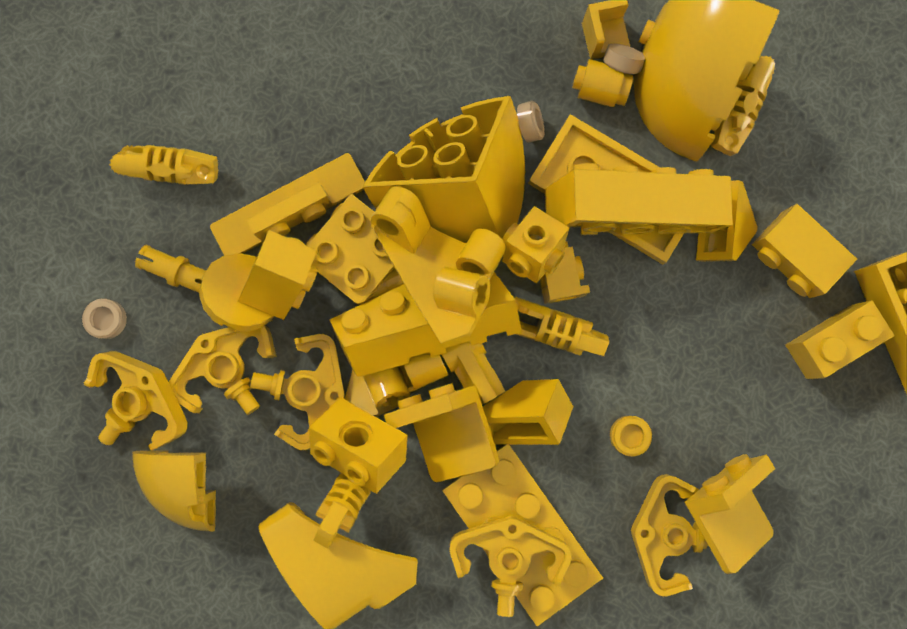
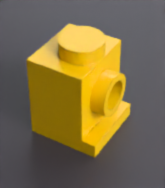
(565, 280)

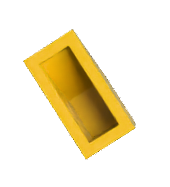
(530, 413)

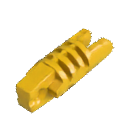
(740, 122)
(166, 164)
(561, 330)
(339, 509)

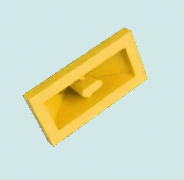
(731, 241)

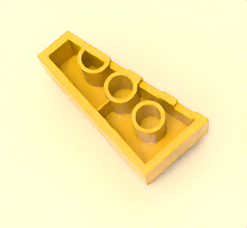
(640, 200)
(393, 329)

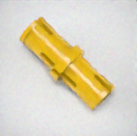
(175, 270)

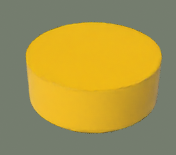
(630, 435)

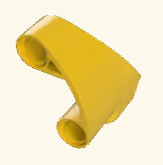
(439, 271)
(381, 390)
(336, 579)

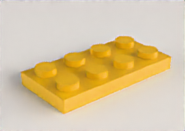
(583, 144)
(513, 492)

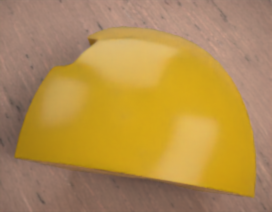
(177, 487)

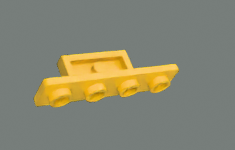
(289, 206)

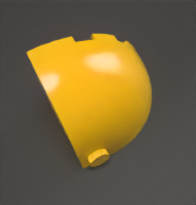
(693, 67)
(461, 170)

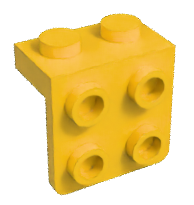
(351, 252)
(449, 430)
(730, 512)

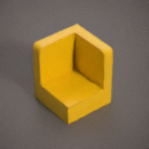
(605, 26)

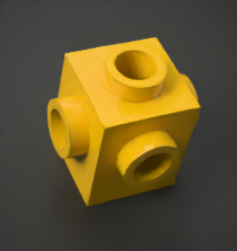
(535, 245)

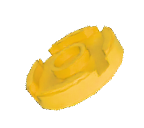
(221, 291)

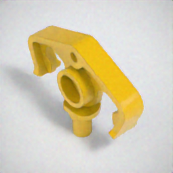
(219, 361)
(306, 389)
(142, 392)
(665, 534)
(510, 552)

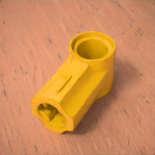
(474, 369)

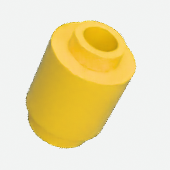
(602, 84)

